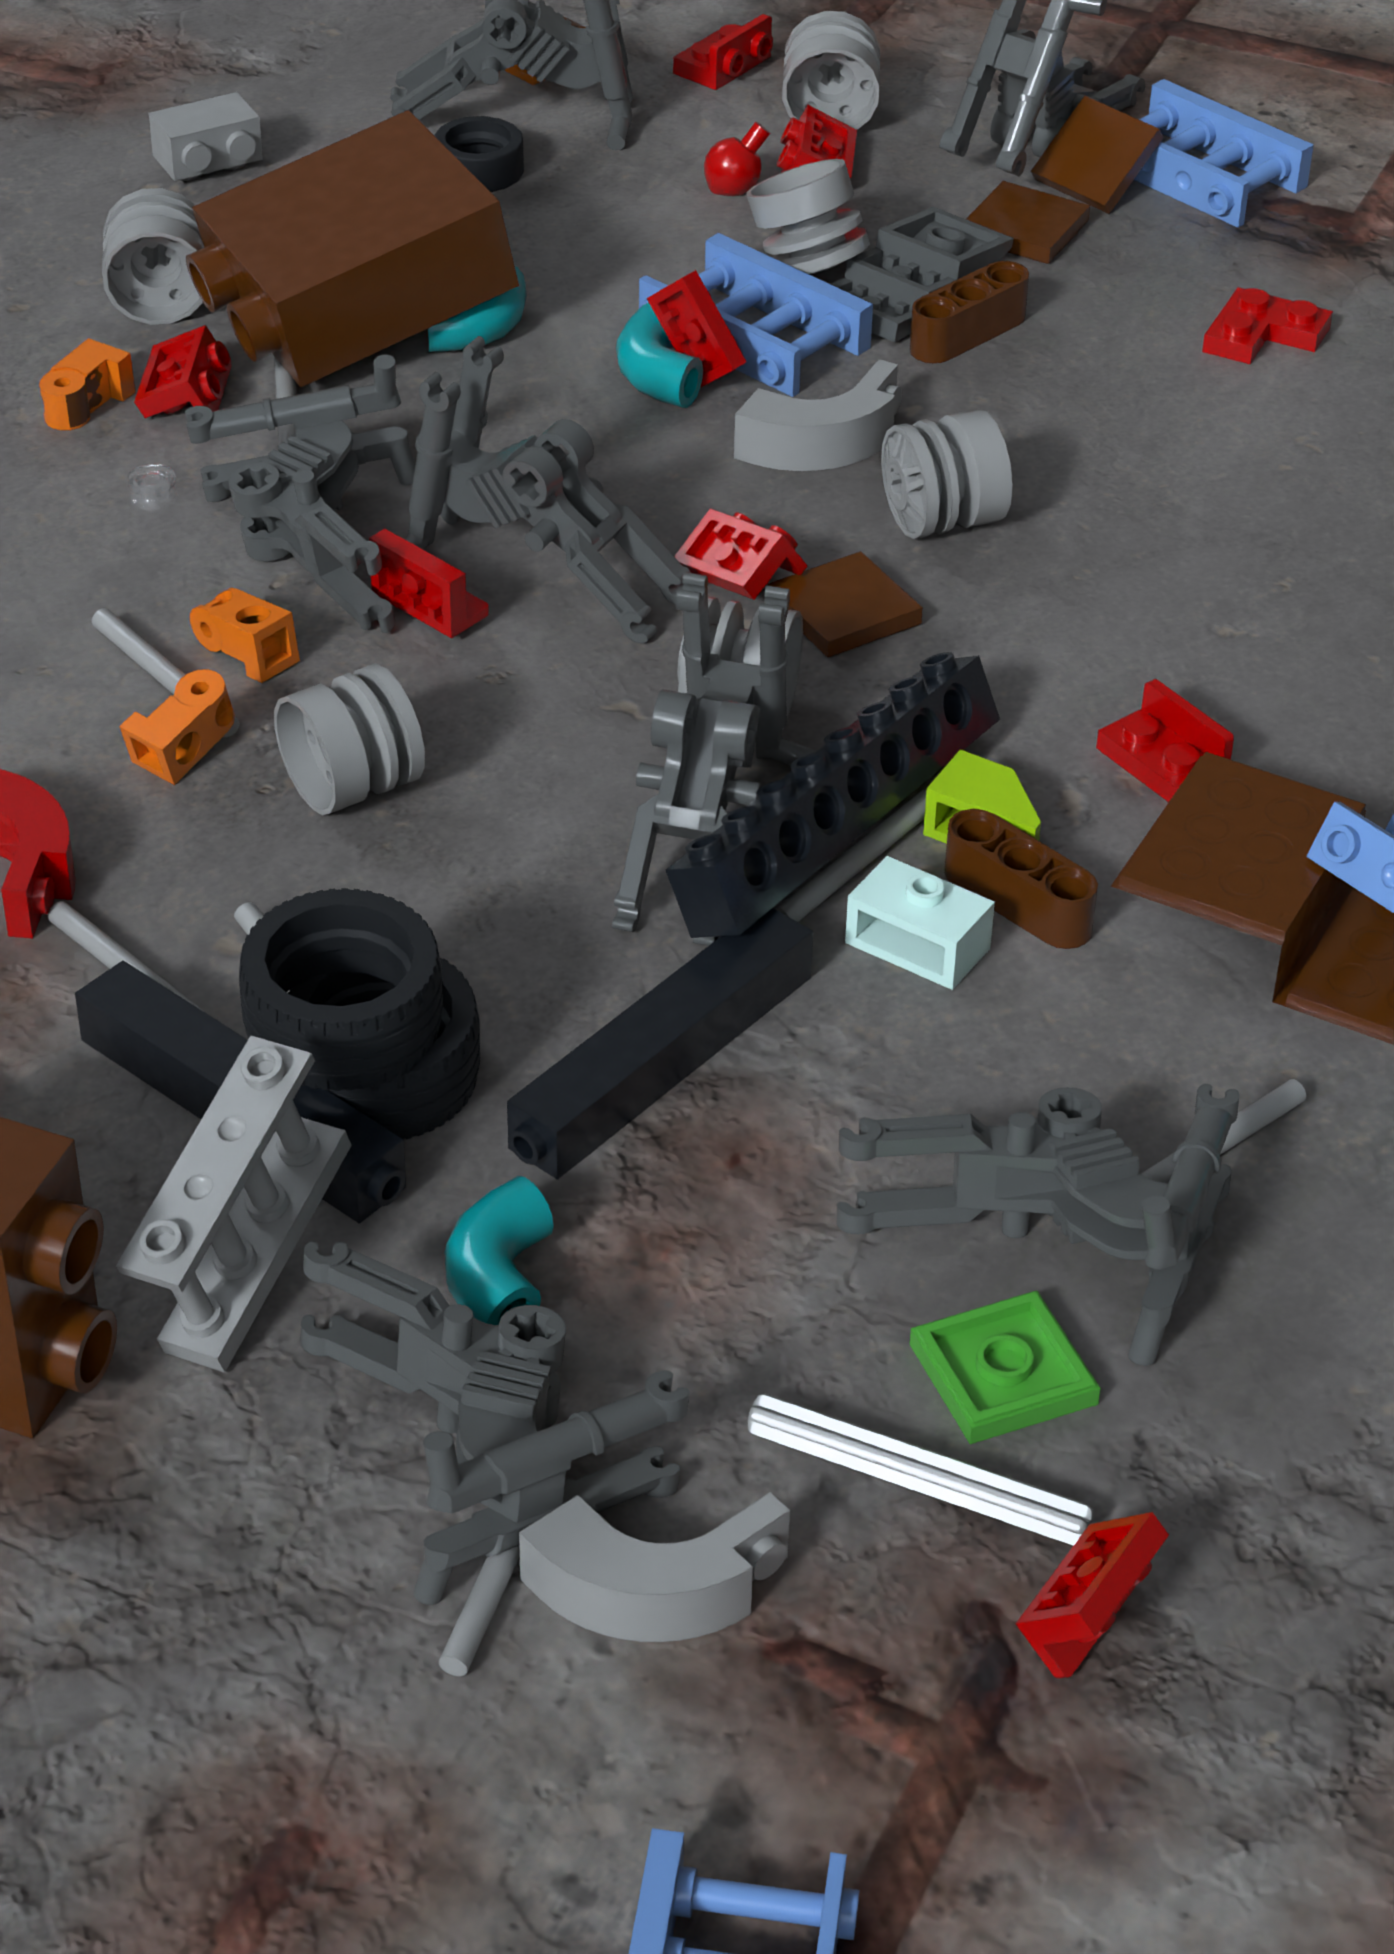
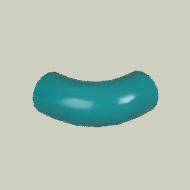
(488, 320)
(652, 365)
(486, 1243)

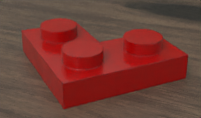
(1256, 316)

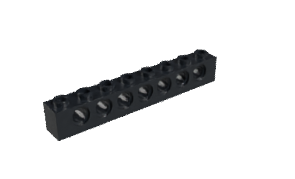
(831, 796)

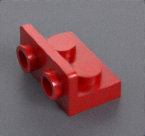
(726, 53)
(816, 139)
(697, 326)
(182, 371)
(739, 553)
(425, 586)
(1163, 739)
(1090, 1589)

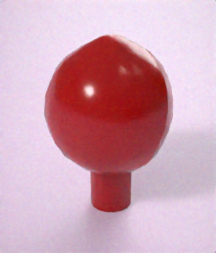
(733, 164)

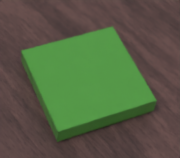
(1004, 1367)

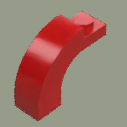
(40, 849)

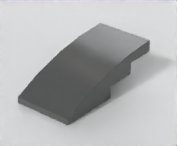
(916, 259)

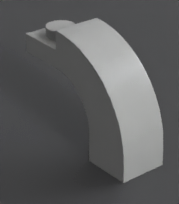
(819, 432)
(646, 1587)

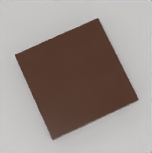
(1097, 154)
(1034, 219)
(849, 603)

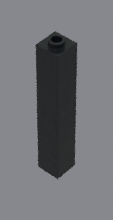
(657, 1043)
(190, 1056)

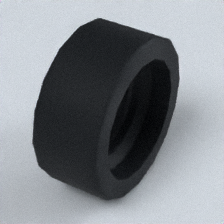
(486, 148)

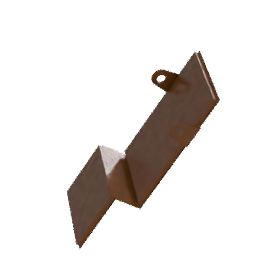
(1237, 856)

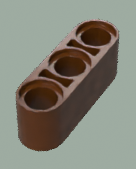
(969, 311)
(1023, 877)

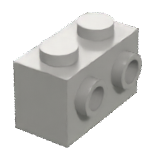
(205, 136)

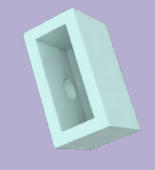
(919, 922)

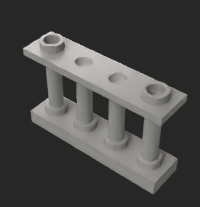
(265, 1221)

